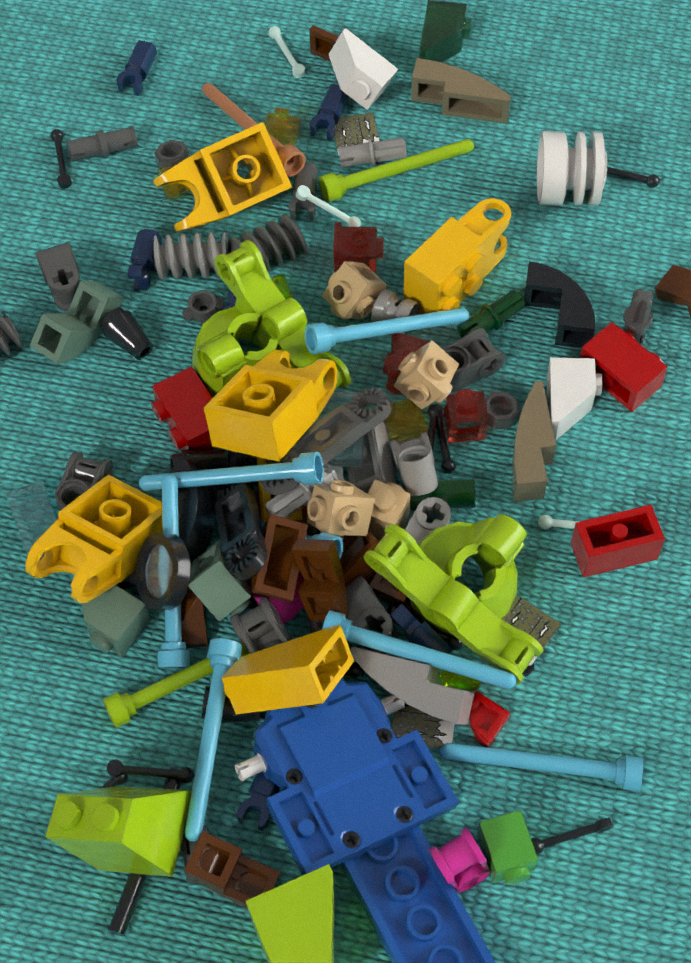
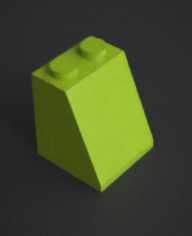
(122, 828)
(297, 919)

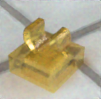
(283, 127)
(405, 421)

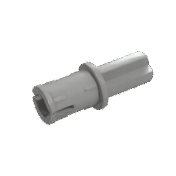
(372, 152)
(300, 495)

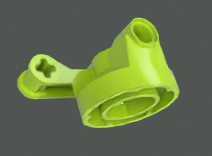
(259, 317)
(428, 575)

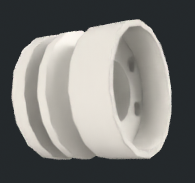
(570, 168)

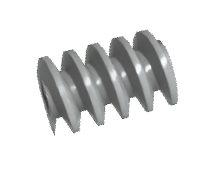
(188, 256)

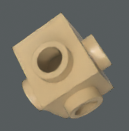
(353, 290)
(426, 375)
(340, 509)

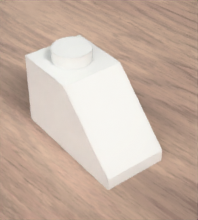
(360, 69)
(571, 391)

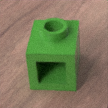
(507, 848)

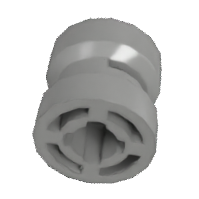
(390, 307)

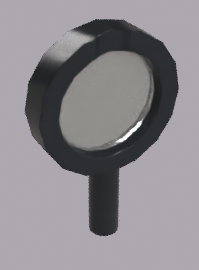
(160, 572)

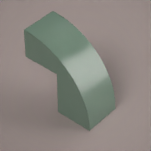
(70, 333)

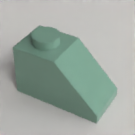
(216, 585)
(115, 620)

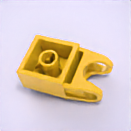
(216, 183)
(456, 258)
(269, 405)
(97, 538)

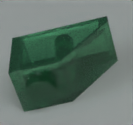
(444, 30)

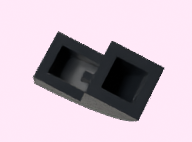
(555, 290)
(196, 512)

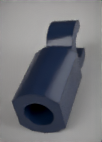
(137, 67)
(329, 111)
(143, 259)
(419, 632)
(259, 790)

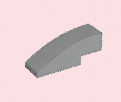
(416, 685)

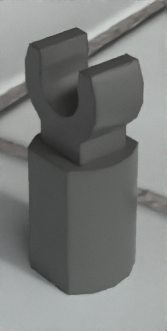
(306, 177)

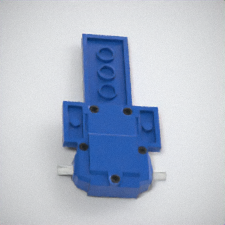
(359, 803)

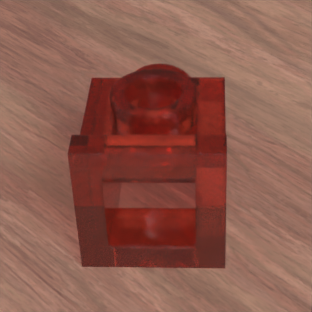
(357, 245)
(400, 347)
(465, 407)

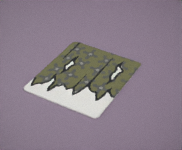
(356, 130)
(532, 621)
(432, 729)

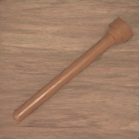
(291, 157)

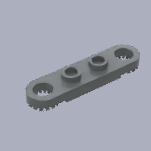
(335, 433)

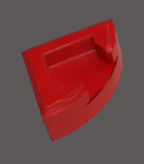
(486, 719)

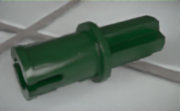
(493, 315)

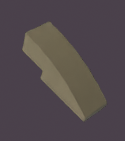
(459, 92)
(532, 447)

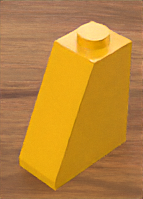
(289, 673)

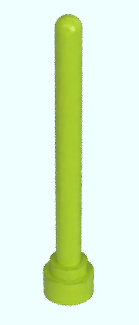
(334, 186)
(124, 706)

